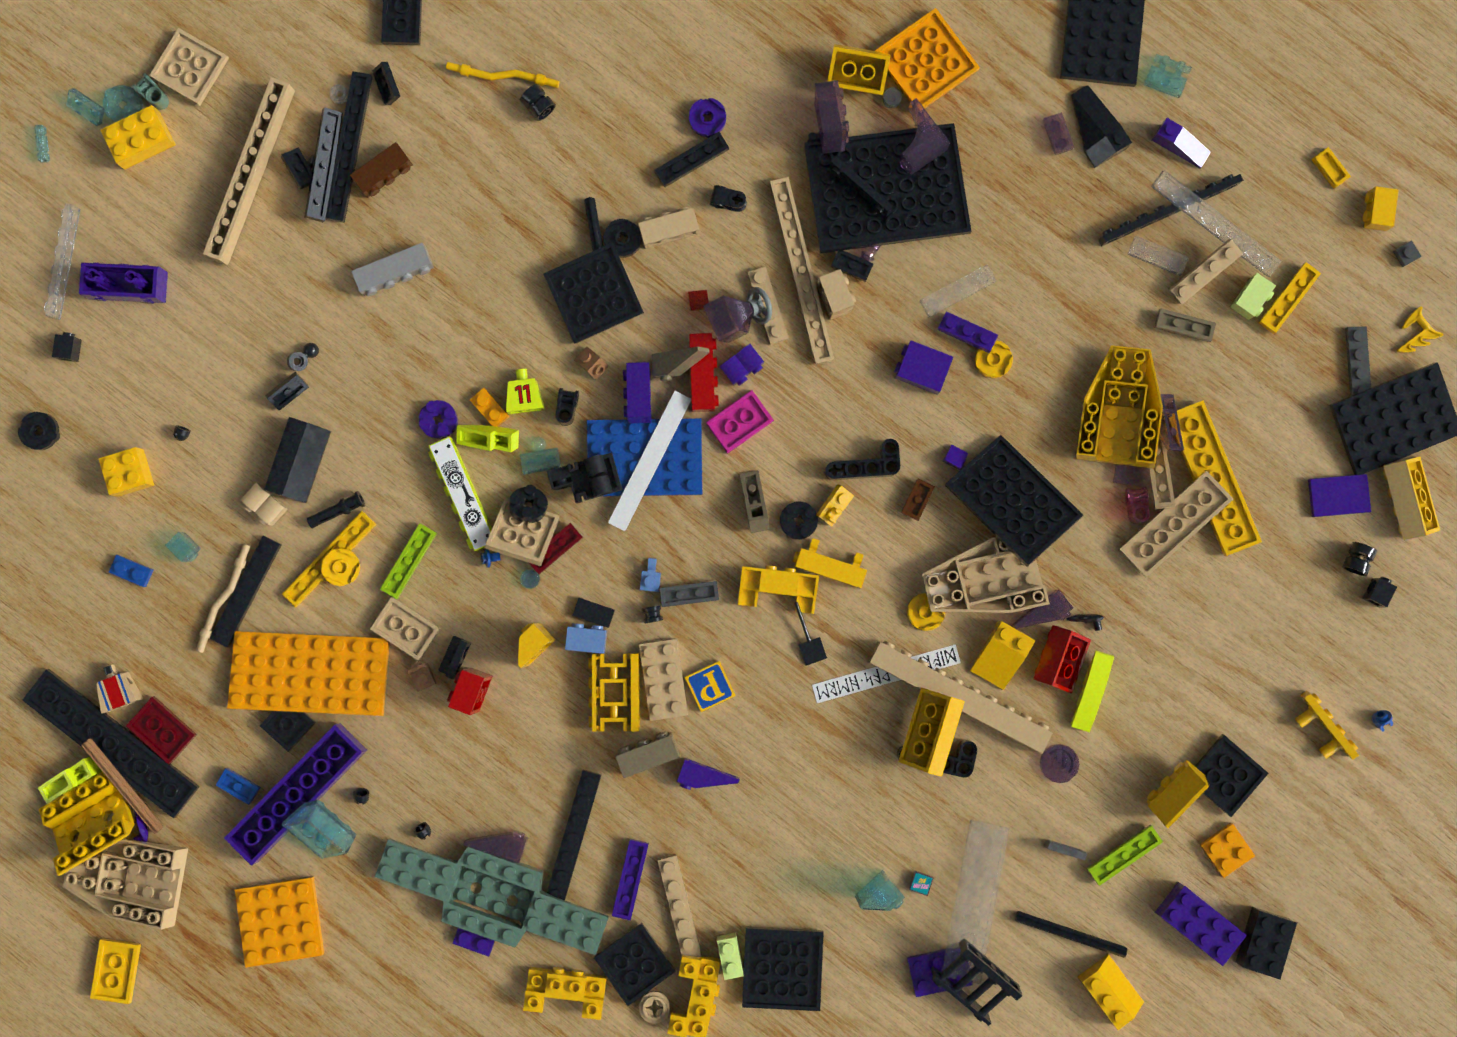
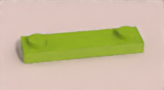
(408, 561)
(1124, 855)

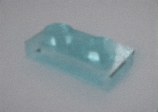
(85, 106)

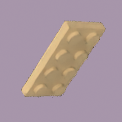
(663, 679)

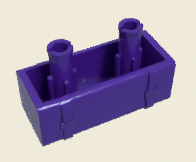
(123, 282)

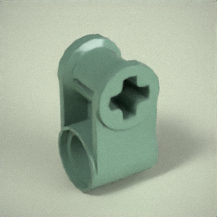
(149, 90)

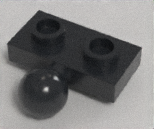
(299, 167)

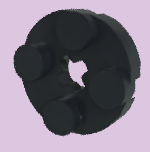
(627, 228)
(29, 427)
(532, 495)
(808, 515)

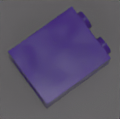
(923, 367)

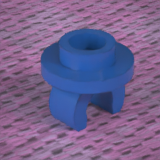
(487, 558)
(1382, 718)

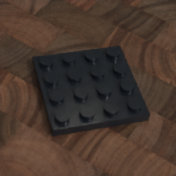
(593, 293)
(782, 969)

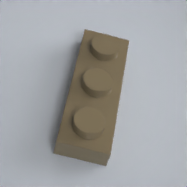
(1185, 325)

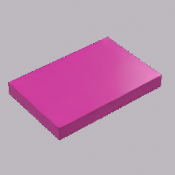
(739, 421)

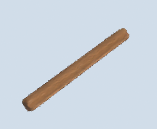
(122, 786)

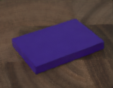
(1339, 495)

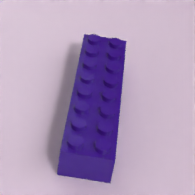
(303, 783)

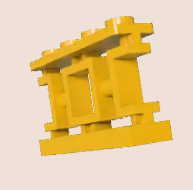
(628, 692)

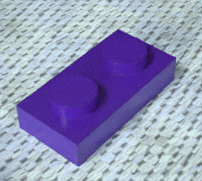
(473, 942)

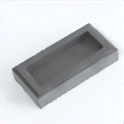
(1065, 849)

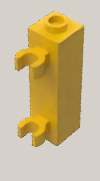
(829, 567)

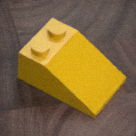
(1002, 655)

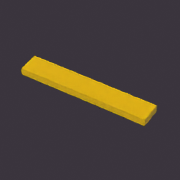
(312, 575)

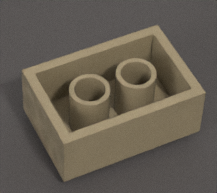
(647, 754)

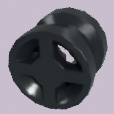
(652, 614)

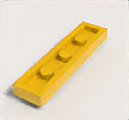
(1289, 298)

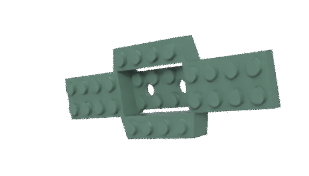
(498, 878)

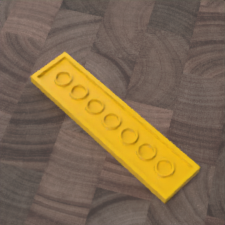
(1203, 453)

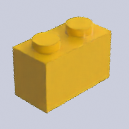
(1380, 208)

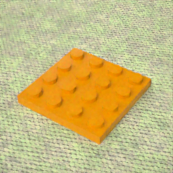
(928, 59)
(279, 922)

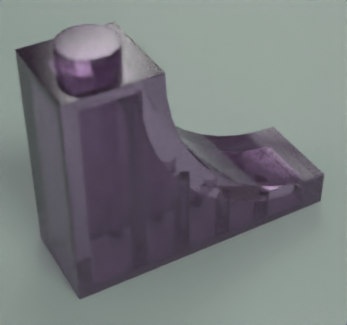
(928, 140)

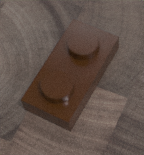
(917, 499)

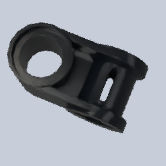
(725, 199)
(566, 402)

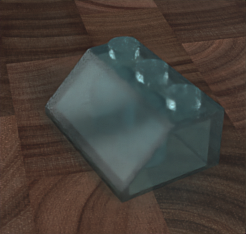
(320, 830)
(880, 894)

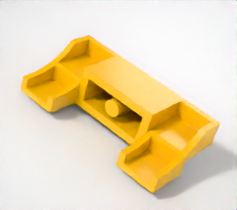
(778, 582)
(567, 986)
(704, 987)

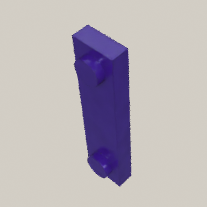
(630, 879)

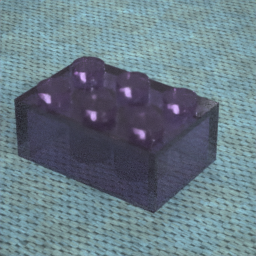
(831, 116)

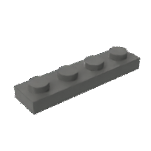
(1358, 359)

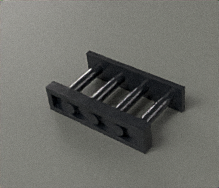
(981, 965)

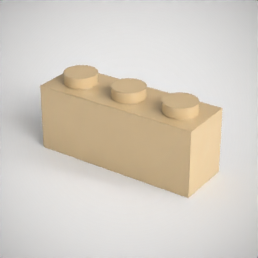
(669, 227)

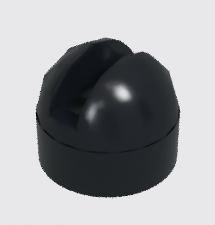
(181, 433)
(361, 795)
(422, 830)

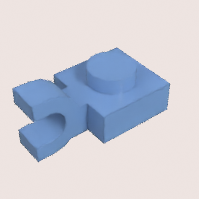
(650, 579)

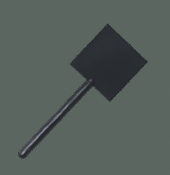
(811, 650)

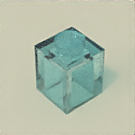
(183, 547)

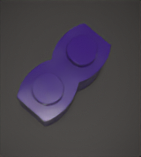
(741, 365)

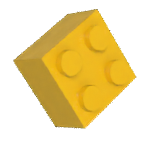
(126, 472)

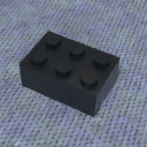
(1266, 943)

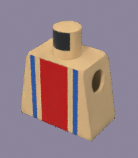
(116, 690)

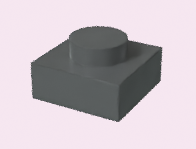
(1407, 253)

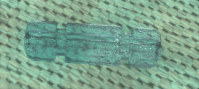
(41, 143)

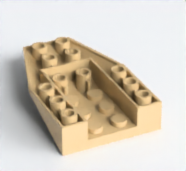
(132, 882)

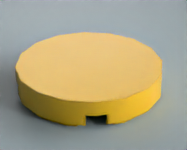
(996, 363)
(340, 566)
(921, 615)

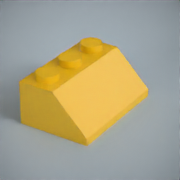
(533, 643)
(1177, 793)
(1112, 991)

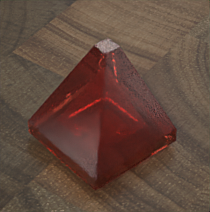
(698, 299)

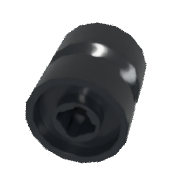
(535, 99)
(1357, 565)

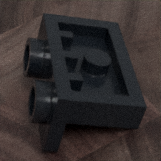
(454, 657)

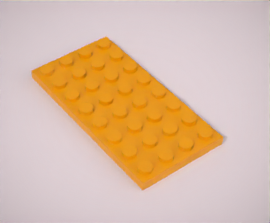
(308, 673)

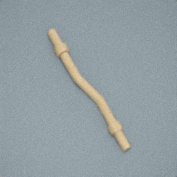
(206, 632)

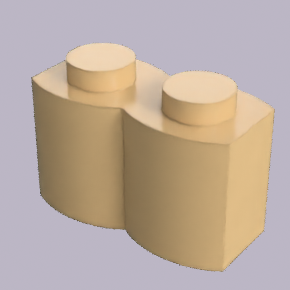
(263, 504)

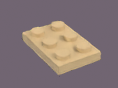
(405, 628)

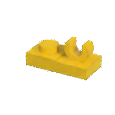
(834, 505)

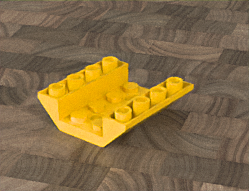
(86, 812)

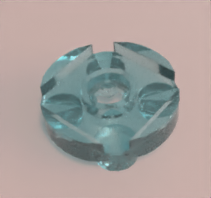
(115, 96)

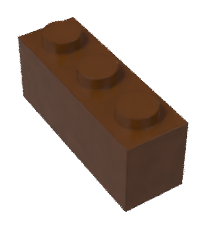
(381, 170)

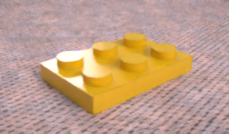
(115, 971)

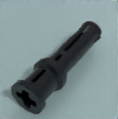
(344, 506)

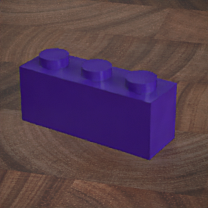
(637, 392)

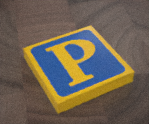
(710, 686)

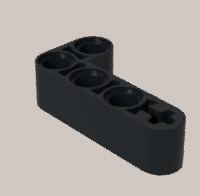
(862, 465)
(959, 758)

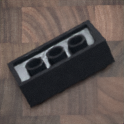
(297, 460)

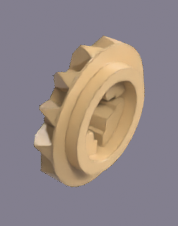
(648, 1014)

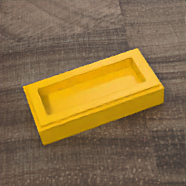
(1331, 167)

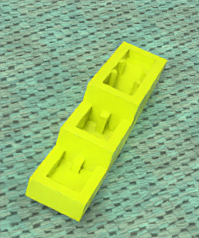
(1092, 691)

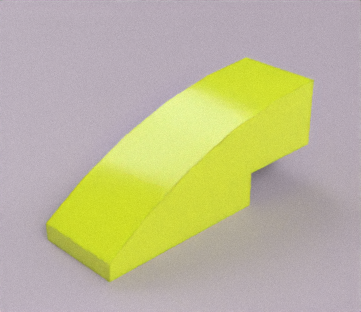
(488, 437)
(69, 779)

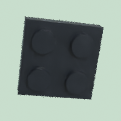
(287, 727)

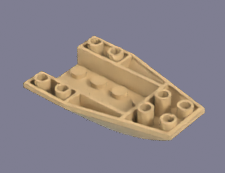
(985, 582)

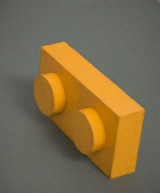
(489, 408)

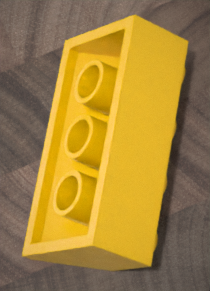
(1411, 498)
(931, 731)

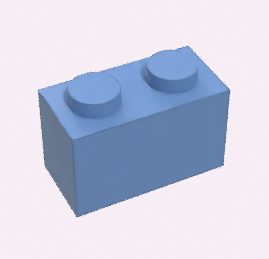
(586, 639)

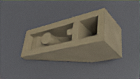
(676, 362)
(754, 501)

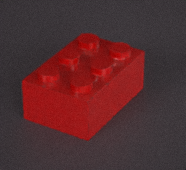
(469, 691)

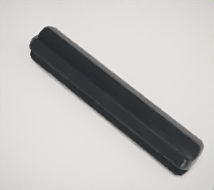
(593, 223)

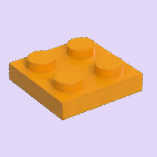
(1227, 850)

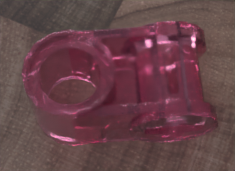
(1137, 503)

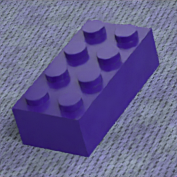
(1200, 923)

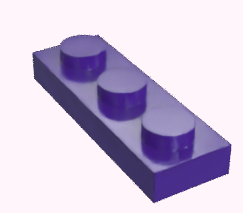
(968, 332)

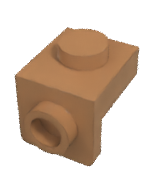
(591, 363)

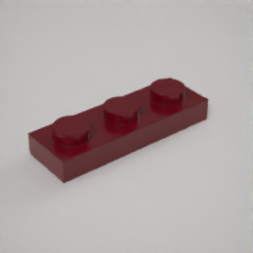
(558, 546)

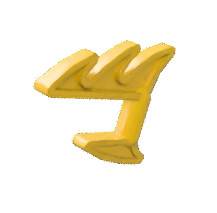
(1427, 332)

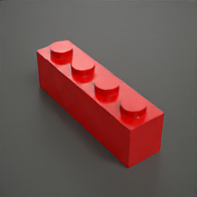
(703, 376)

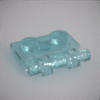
(1164, 80)

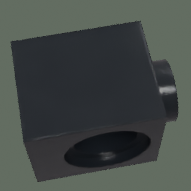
(1380, 592)

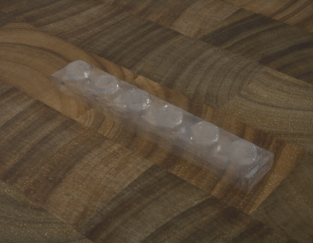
(61, 267)

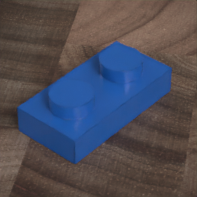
(131, 570)
(238, 786)

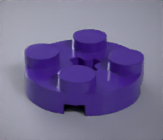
(705, 107)
(447, 413)

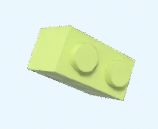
(1253, 296)
(730, 956)

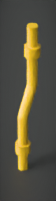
(466, 70)

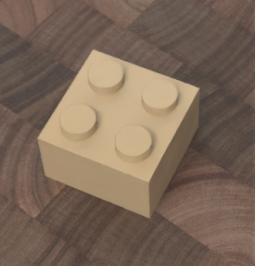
(836, 294)

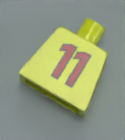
(523, 394)

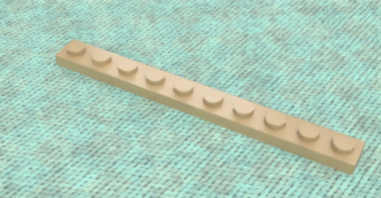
(801, 270)

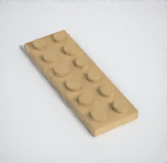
(1176, 524)

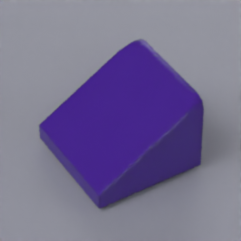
(955, 457)

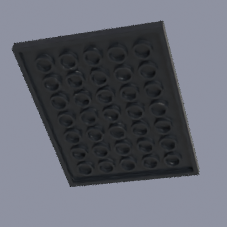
(924, 203)

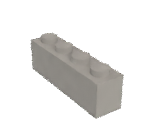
(393, 269)

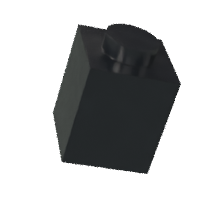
(66, 347)

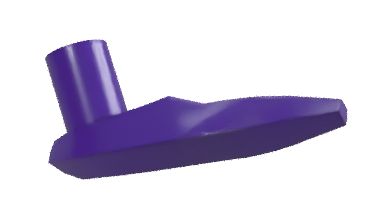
(142, 829)

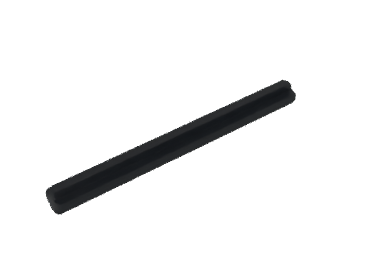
(1071, 934)

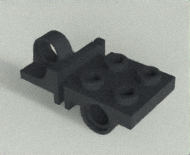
(589, 478)

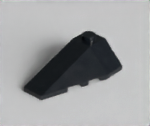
(1099, 129)

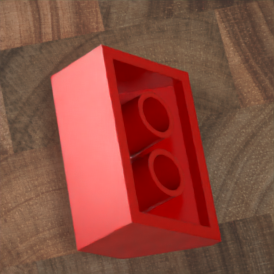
(1062, 659)

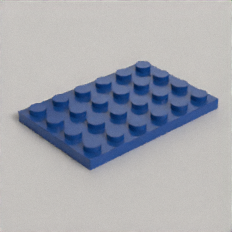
(679, 468)

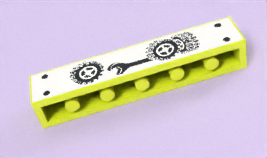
(462, 492)

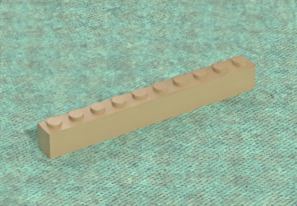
(249, 171)
(975, 705)

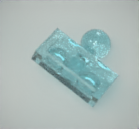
(541, 459)

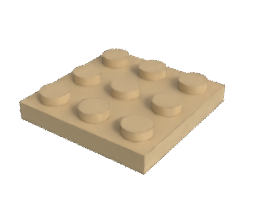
(189, 66)
(521, 539)

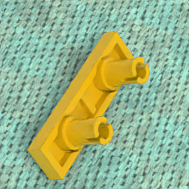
(1316, 711)

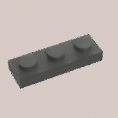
(689, 594)

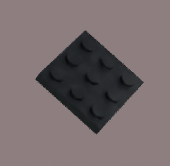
(1230, 775)
(634, 964)

